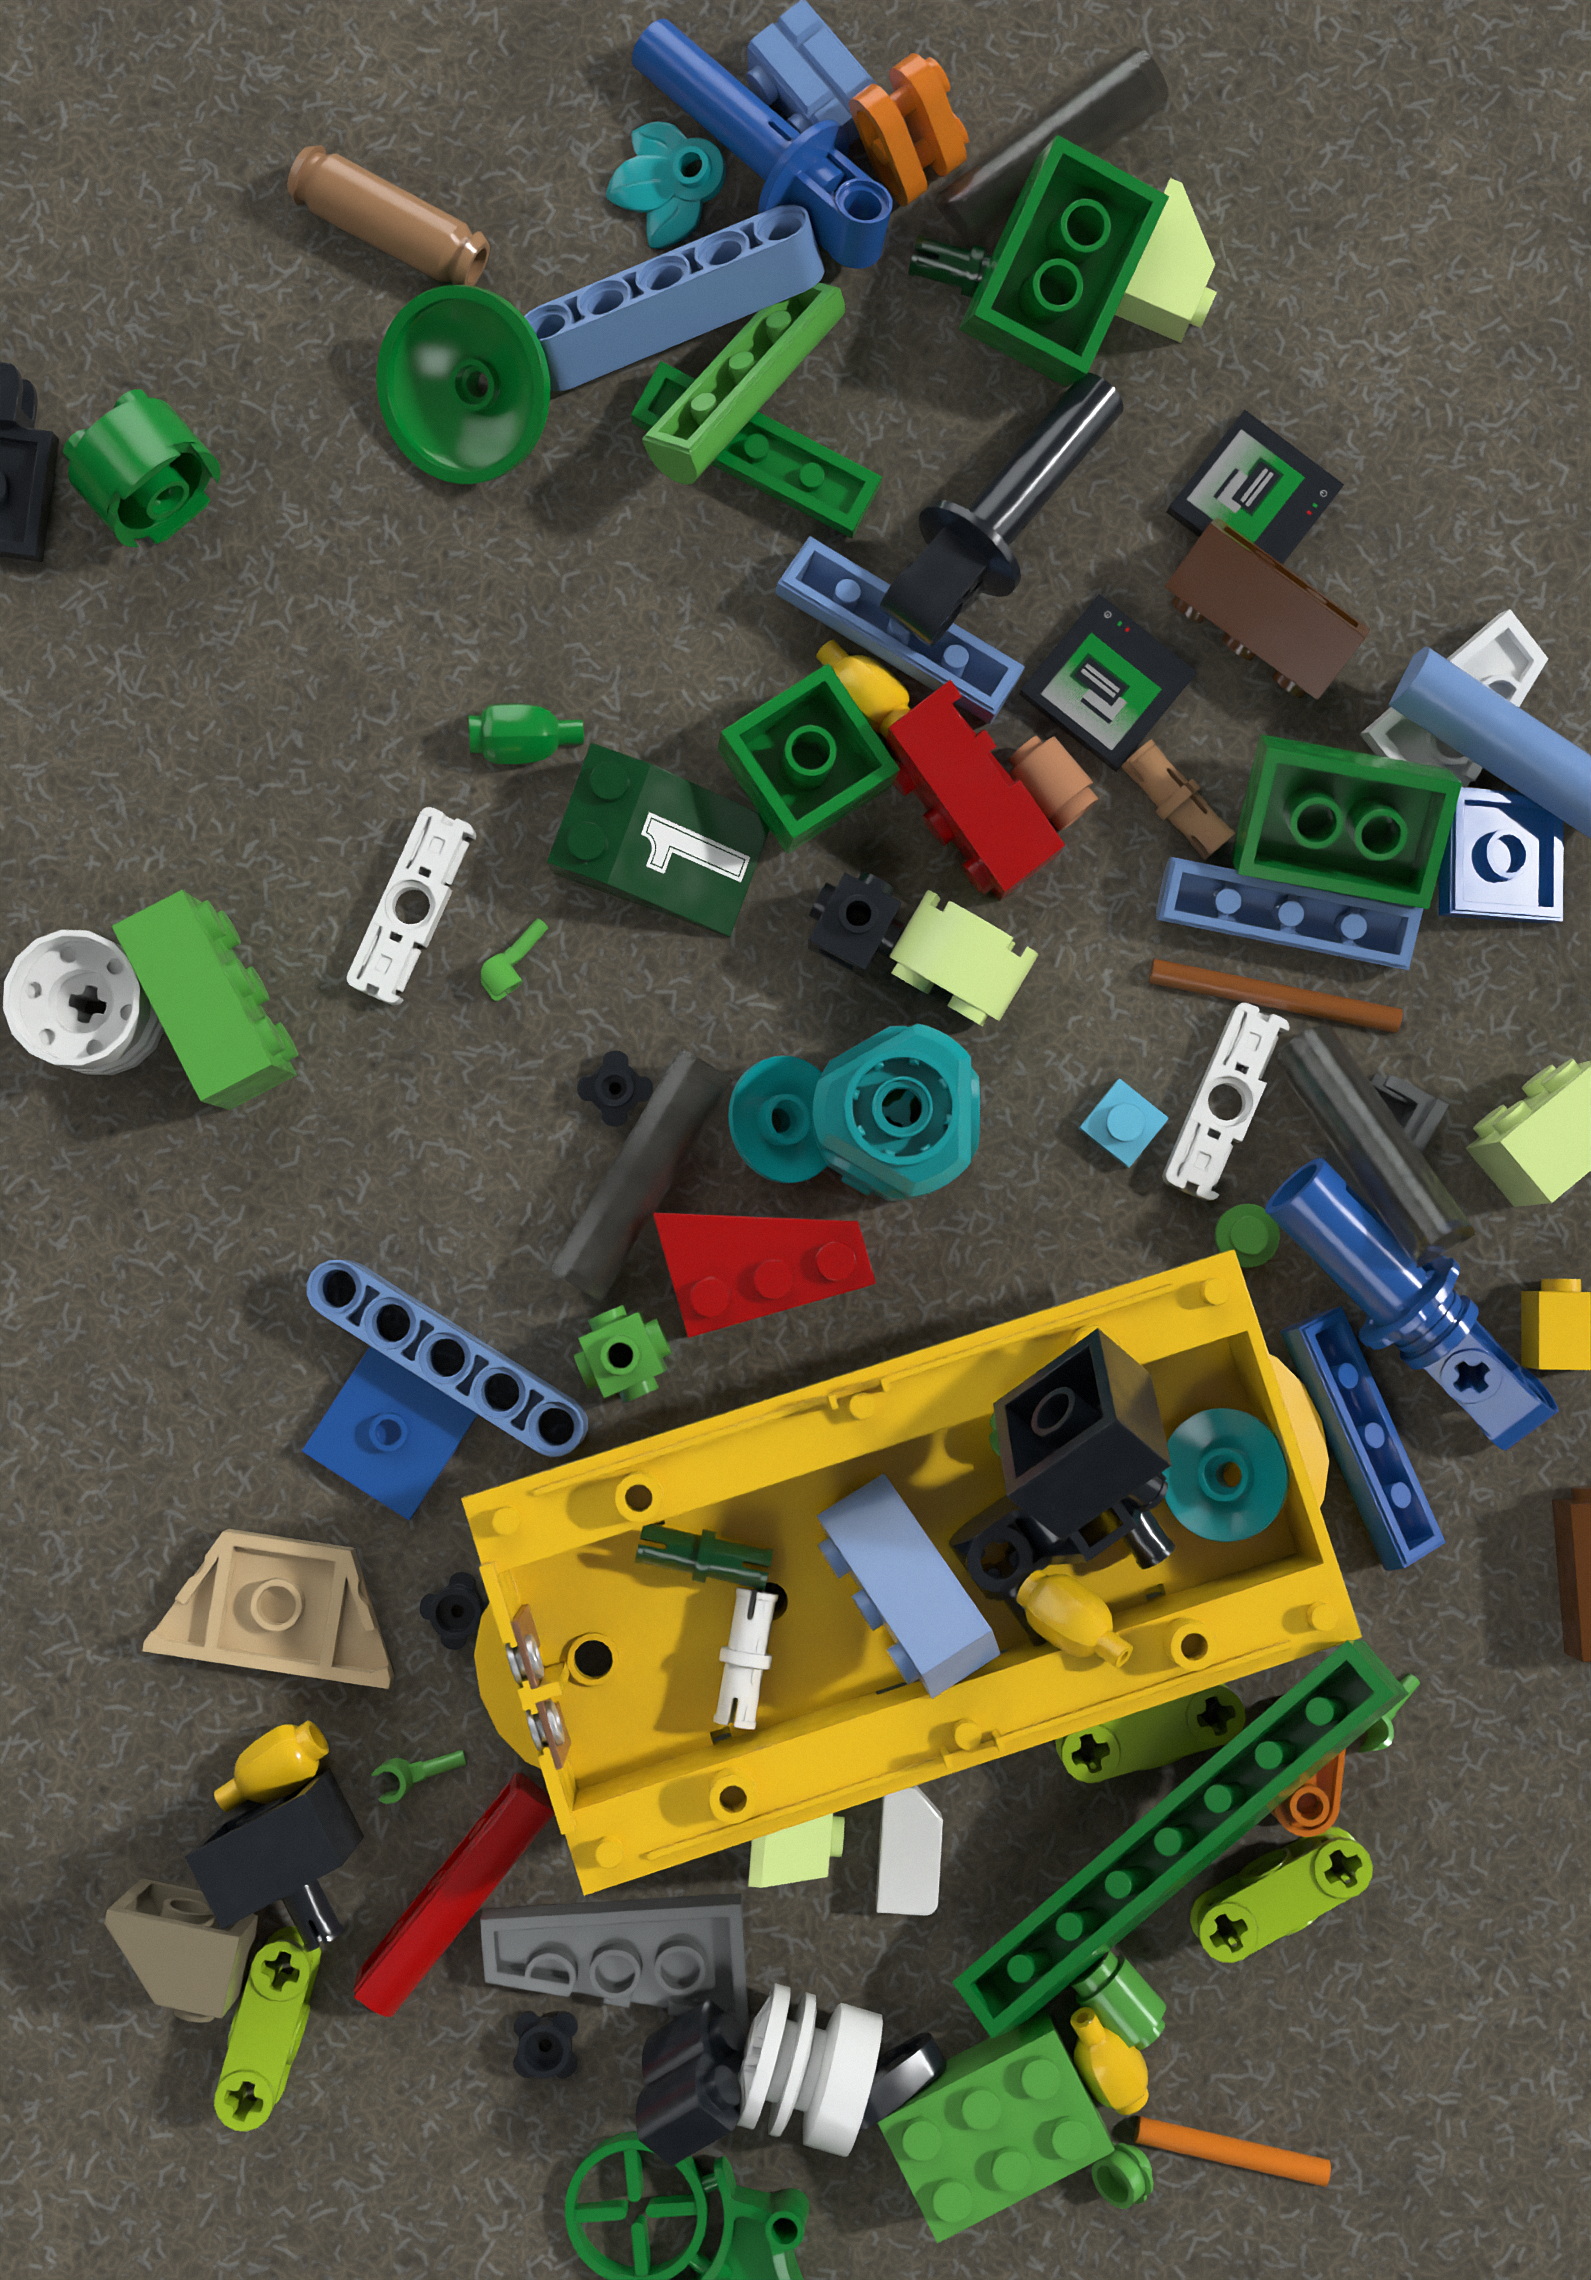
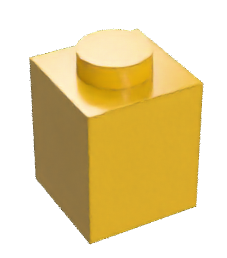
(1556, 1326)

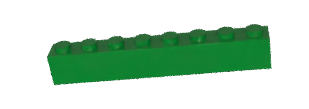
(1180, 1837)

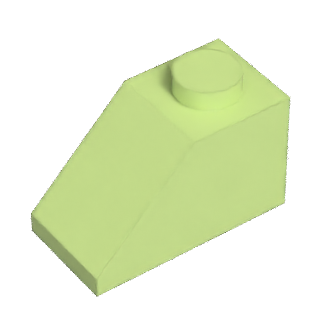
(1172, 273)
(796, 1852)

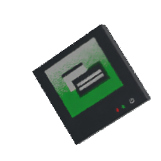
(1257, 488)
(1107, 683)

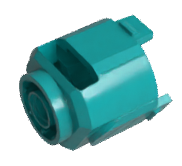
(879, 1145)

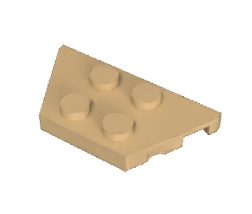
(278, 1610)

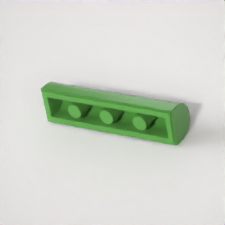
(740, 382)

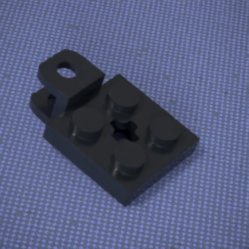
(26, 469)

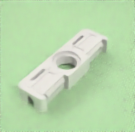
(426, 866)
(1236, 1062)

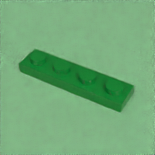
(776, 460)

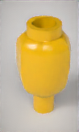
(870, 685)
(1071, 1617)
(274, 1766)
(1107, 2066)

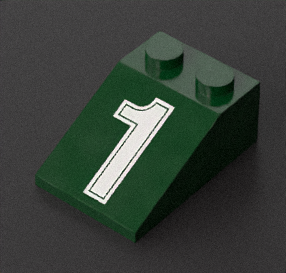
(658, 841)

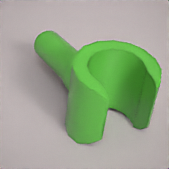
(498, 973)
(1382, 1732)
(412, 1773)

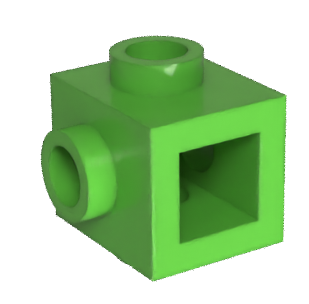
(648, 1348)

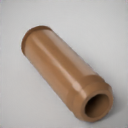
(387, 217)

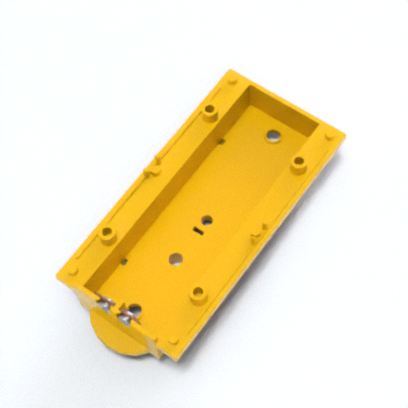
(636, 1747)

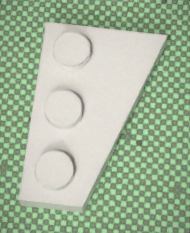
(1499, 657)

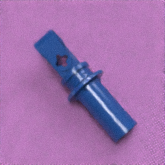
(1410, 1304)

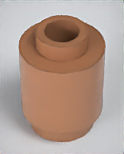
(1053, 780)

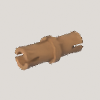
(1177, 799)

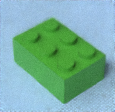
(207, 999)
(996, 2127)

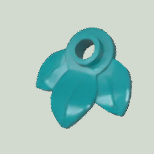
(657, 181)

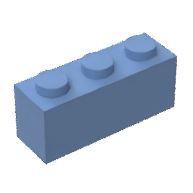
(906, 1587)

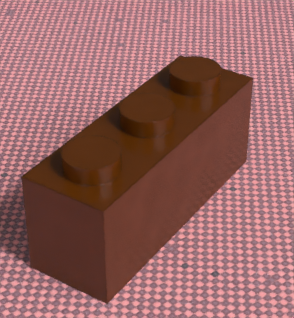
(1265, 610)

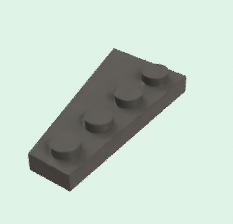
(624, 1950)

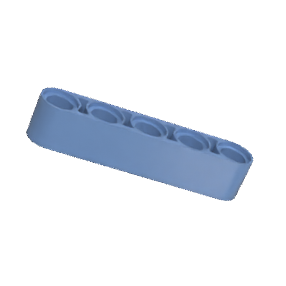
(677, 296)
(417, 1351)

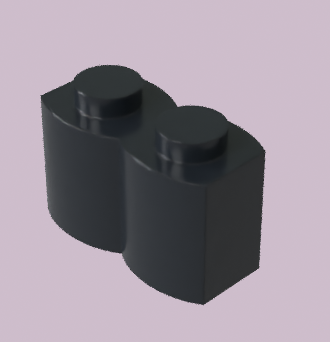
(690, 2082)

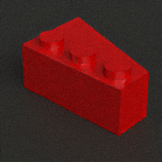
(970, 795)
(757, 1266)

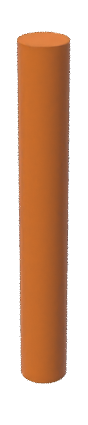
(1232, 2151)

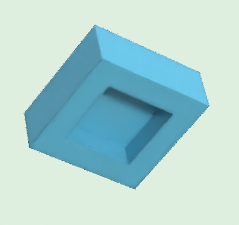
(1123, 1123)

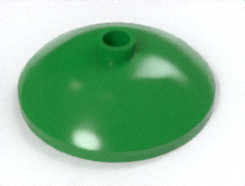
(432, 377)

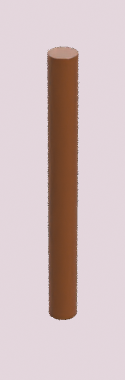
(1275, 995)

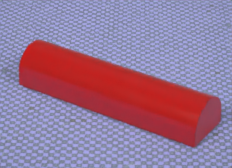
(453, 1896)

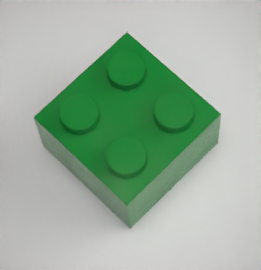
(807, 758)

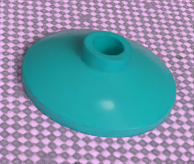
(788, 1089)
(1196, 1478)

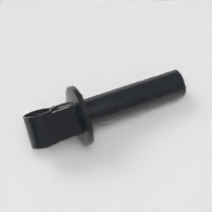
(971, 545)

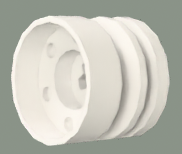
(49, 996)
(810, 2070)

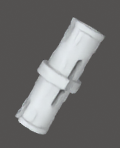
(745, 1658)

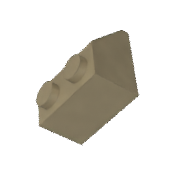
(182, 1950)

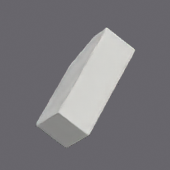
(908, 1854)

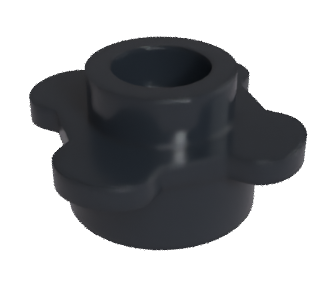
(633, 1088)
(439, 1607)
(540, 2063)

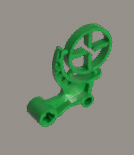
(754, 2239)

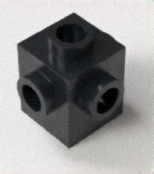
(849, 944)

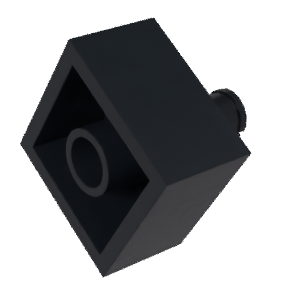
(1083, 1437)
(280, 1855)

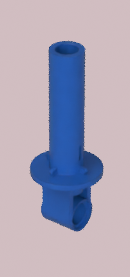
(798, 169)

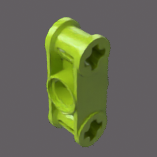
(1154, 1736)
(1280, 1894)
(266, 2031)

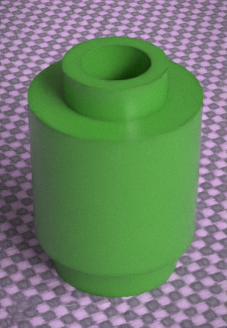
(1121, 2000)

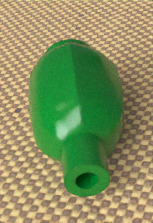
(520, 733)

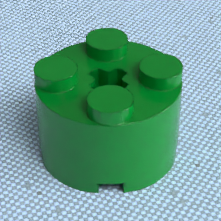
(141, 469)

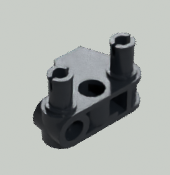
(1035, 1547)

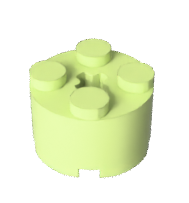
(961, 957)

